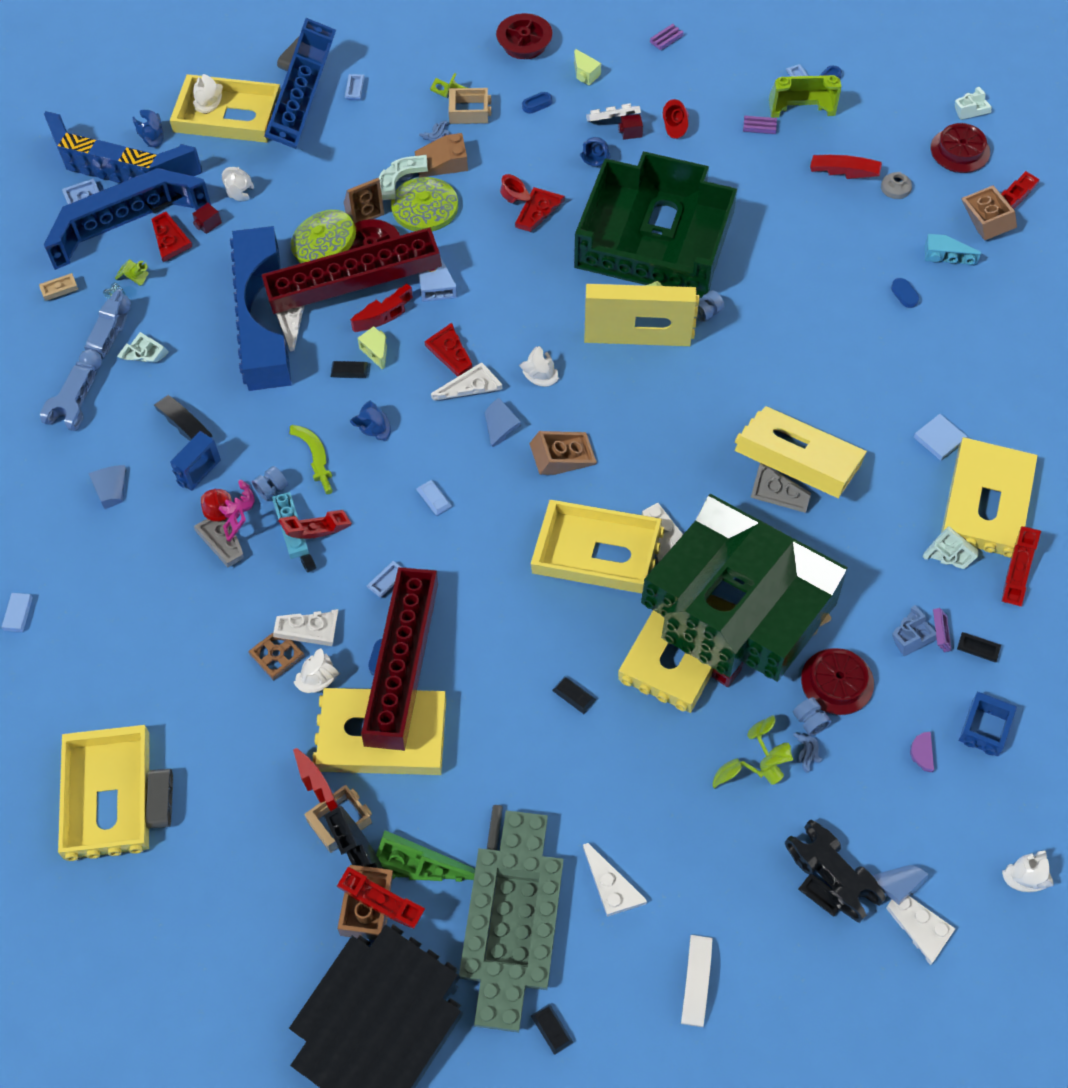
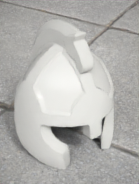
(206, 94)
(236, 182)
(540, 370)
(316, 673)
(1029, 873)

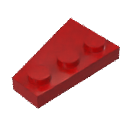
(538, 208)
(169, 236)
(449, 350)

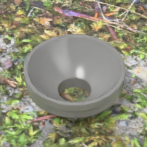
(895, 189)

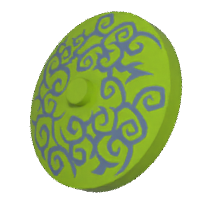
(424, 204)
(323, 235)

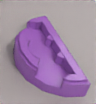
(922, 751)

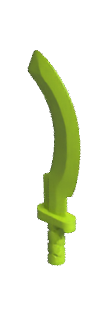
(318, 455)

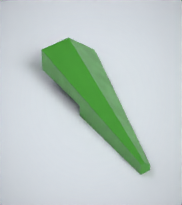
(419, 862)

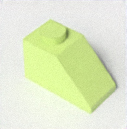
(586, 68)
(374, 346)

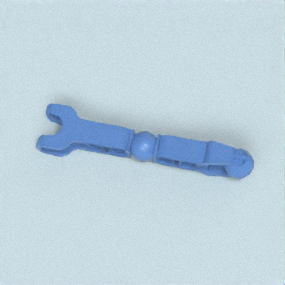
(69, 400)

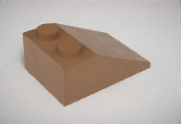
(444, 155)
(364, 201)
(990, 212)
(561, 451)
(358, 918)

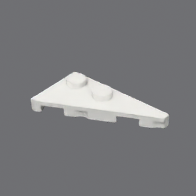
(290, 325)
(474, 381)
(614, 890)

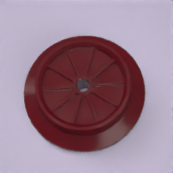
(524, 35)
(960, 148)
(373, 231)
(837, 681)

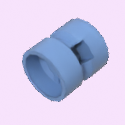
(709, 305)
(274, 478)
(813, 718)

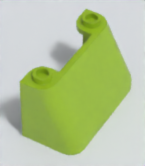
(805, 91)

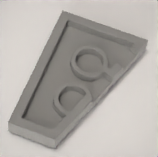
(779, 490)
(214, 536)

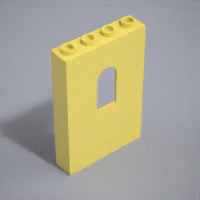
(236, 94)
(614, 308)
(823, 464)
(996, 469)
(570, 537)
(677, 685)
(347, 754)
(101, 763)

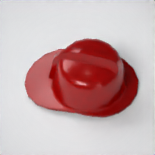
(675, 118)
(513, 189)
(212, 501)

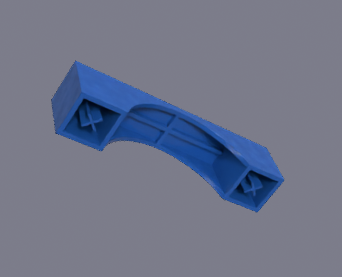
(261, 352)

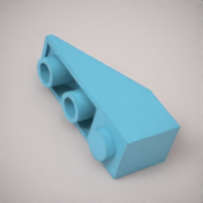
(948, 250)

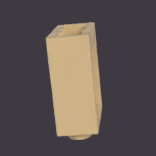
(469, 95)
(321, 809)

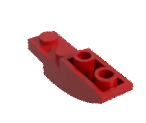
(379, 313)

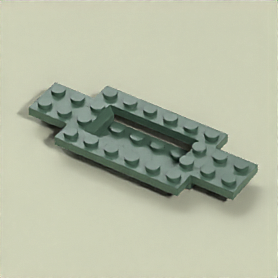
(520, 921)

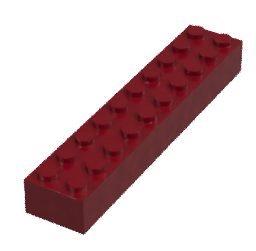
(352, 270)
(400, 659)

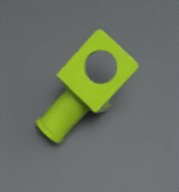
(445, 92)
(134, 271)

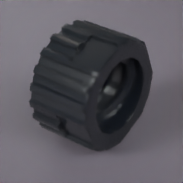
(308, 562)

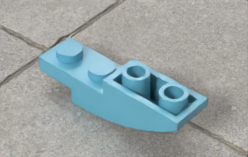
(285, 508)

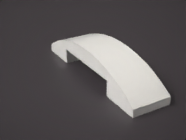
(697, 981)

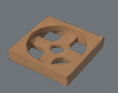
(286, 664)

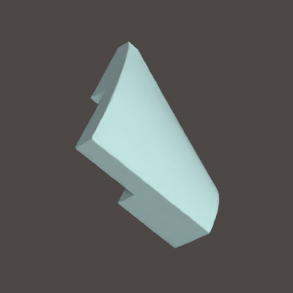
(972, 105)
(143, 349)
(951, 549)

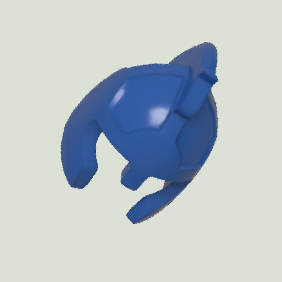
(152, 130)
(595, 151)
(372, 421)

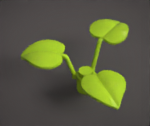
(768, 765)

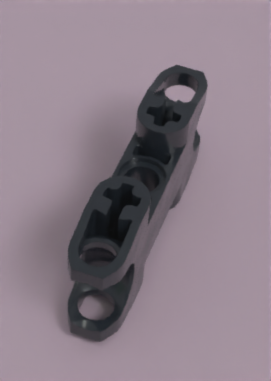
(845, 881)

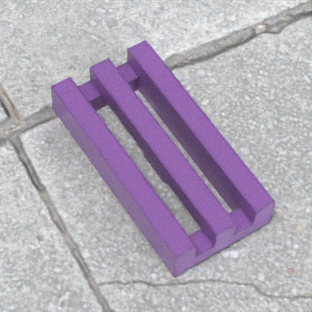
(664, 36)
(760, 124)
(942, 630)

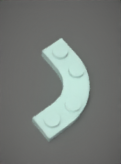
(398, 169)

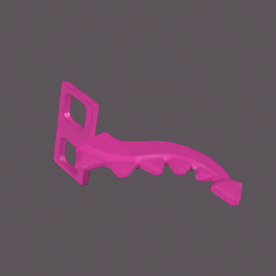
(233, 509)

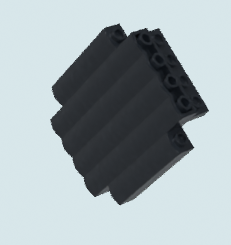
(377, 1015)

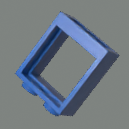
(195, 461)
(996, 708)

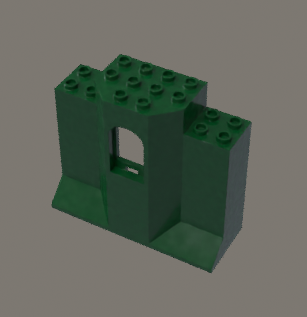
(620, 242)
(785, 589)

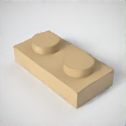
(58, 287)

